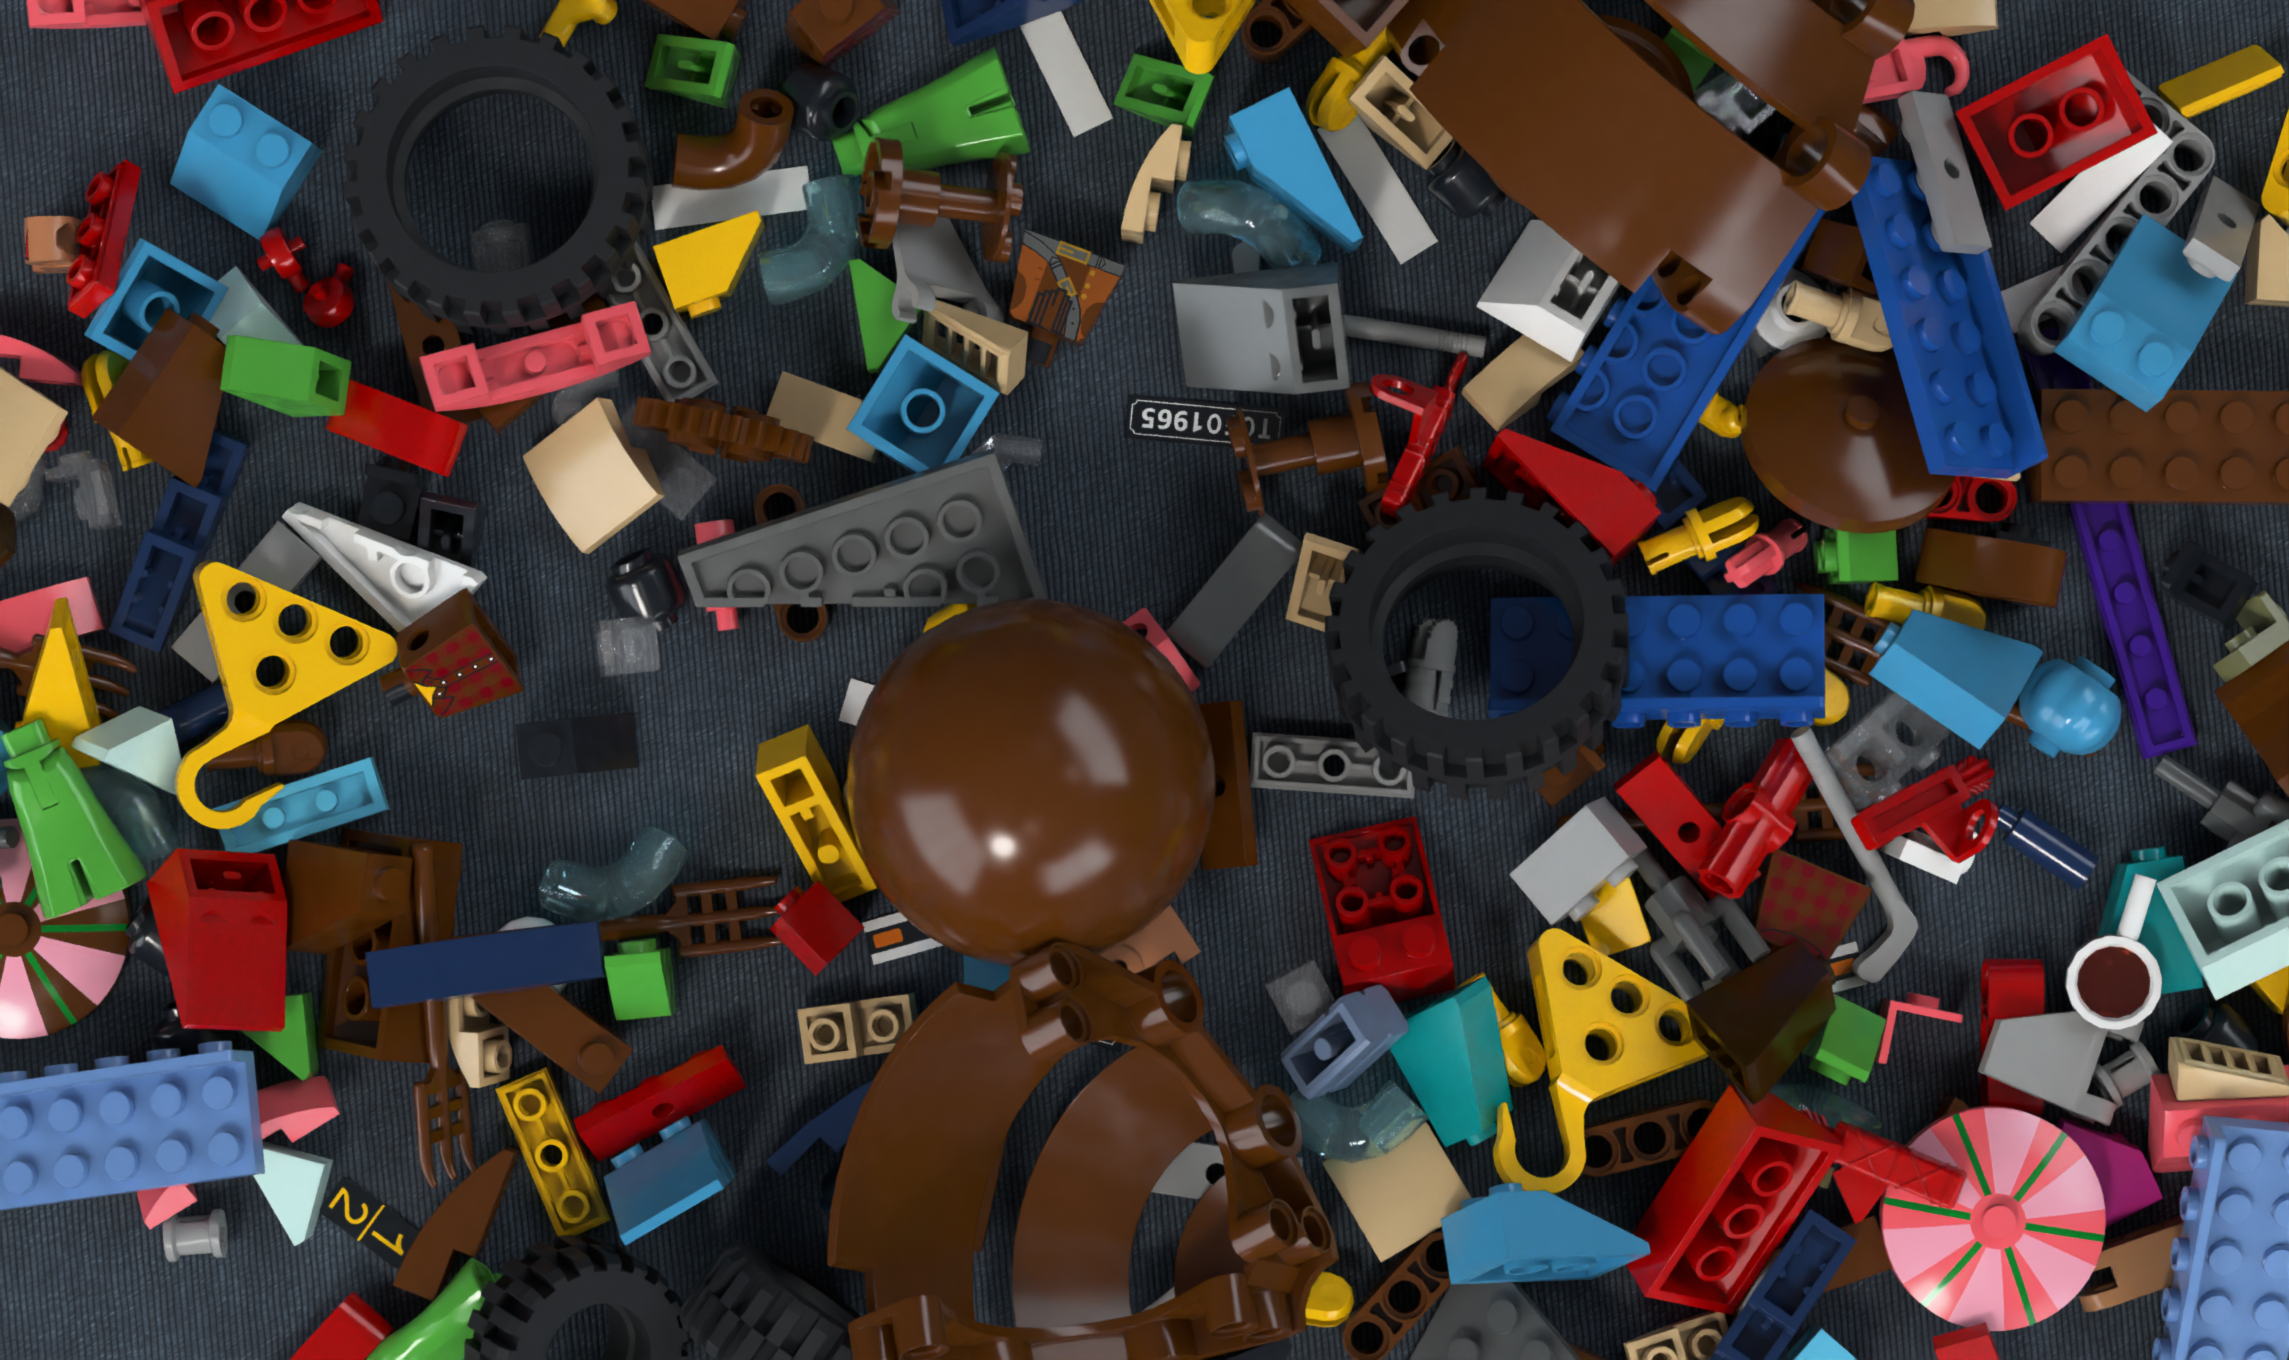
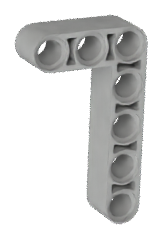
(2093, 256)

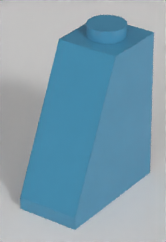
(1954, 672)

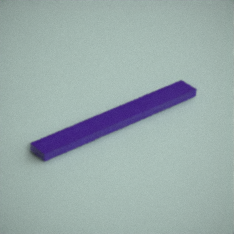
(2123, 596)

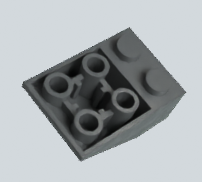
(1264, 330)

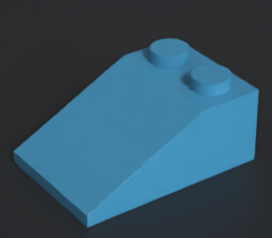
(1287, 162)
(2143, 316)
(667, 1178)
(1532, 1239)

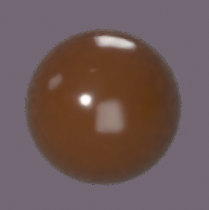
(1030, 781)

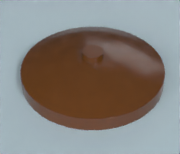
(1839, 438)

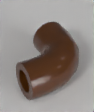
(739, 154)

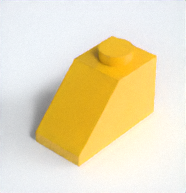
(708, 263)

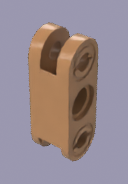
(2138, 1264)

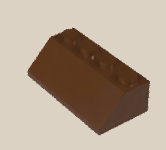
(346, 1011)

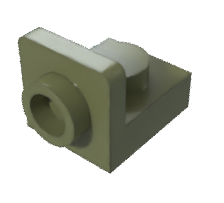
(2264, 631)

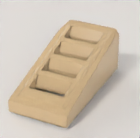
(1003, 340)
(2223, 1072)

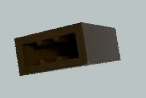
(1764, 1017)

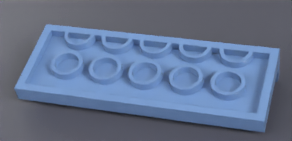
(129, 1125)
(2233, 1247)

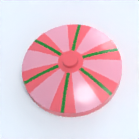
(2019, 1231)

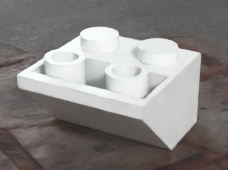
(1549, 291)

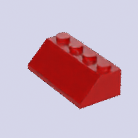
(222, 37)
(1731, 1201)

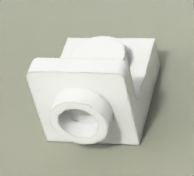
(1925, 854)

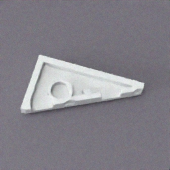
(386, 572)

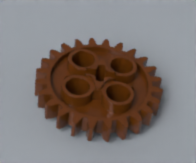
(740, 434)

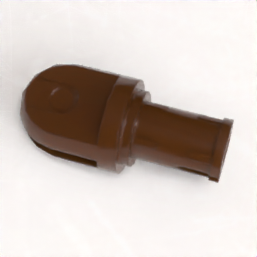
(287, 749)

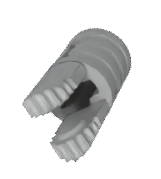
(1432, 665)

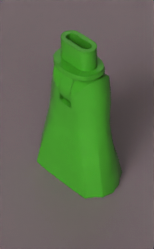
(945, 122)
(66, 830)
(442, 1326)

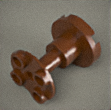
(918, 197)
(1330, 445)

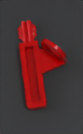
(1431, 414)
(1937, 809)
(1874, 1163)

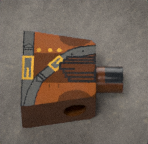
(1059, 293)

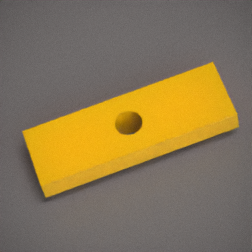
(542, 1120)

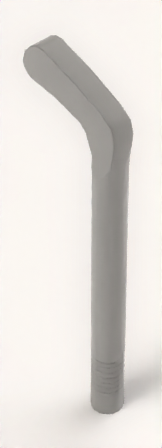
(1246, 259)
(1901, 921)

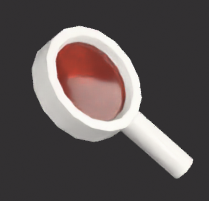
(2114, 976)

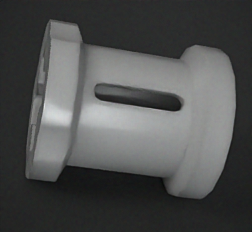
(2125, 1073)
(195, 1235)

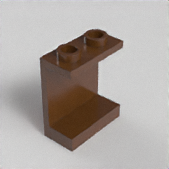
(2261, 708)

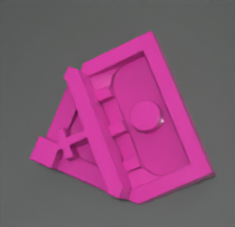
(2119, 1167)

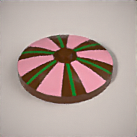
(57, 966)

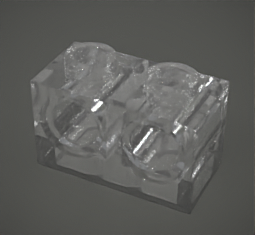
(1877, 741)

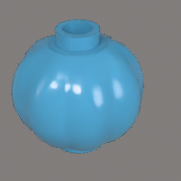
(2070, 707)

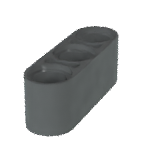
(1235, 590)

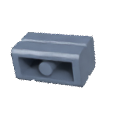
(1344, 1041)

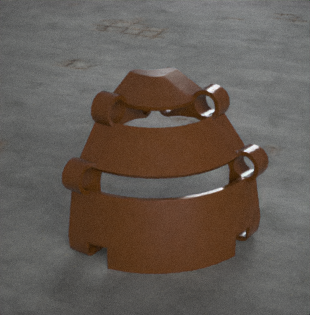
(1633, 161)
(937, 1120)

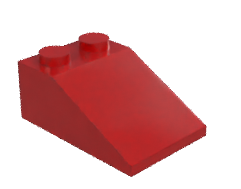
(2055, 122)
(1597, 496)

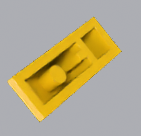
(62, 686)
(813, 811)

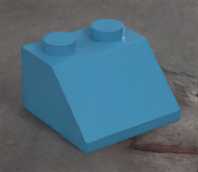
(242, 162)
(143, 292)
(922, 408)

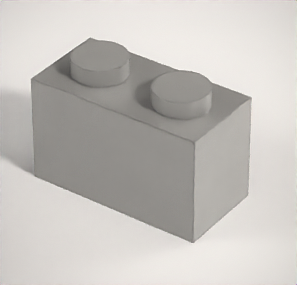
(1579, 861)

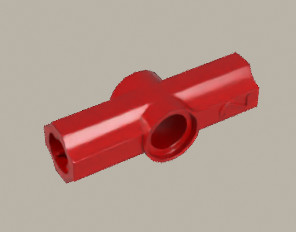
(1756, 821)

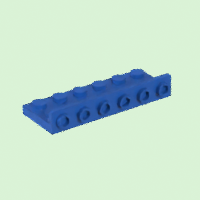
(1947, 335)
(1654, 379)
(1686, 658)

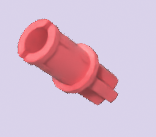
(1765, 553)

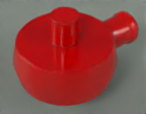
(283, 256)
(330, 299)

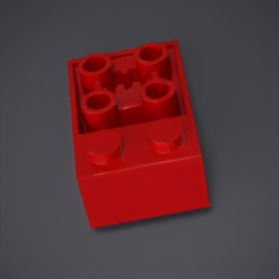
(1383, 910)
(223, 937)

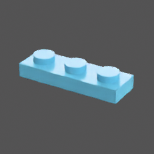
(310, 808)

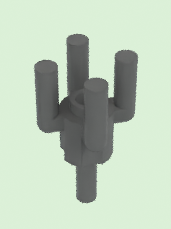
(2232, 812)
(1691, 926)

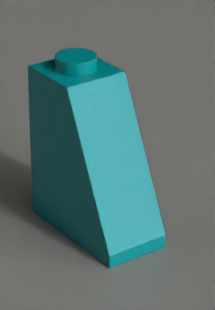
(2159, 929)
(1456, 1063)

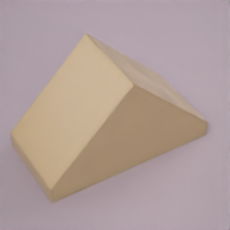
(1397, 115)
(2267, 264)
(1316, 571)

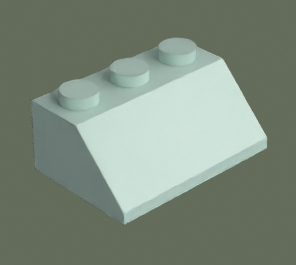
(2235, 910)

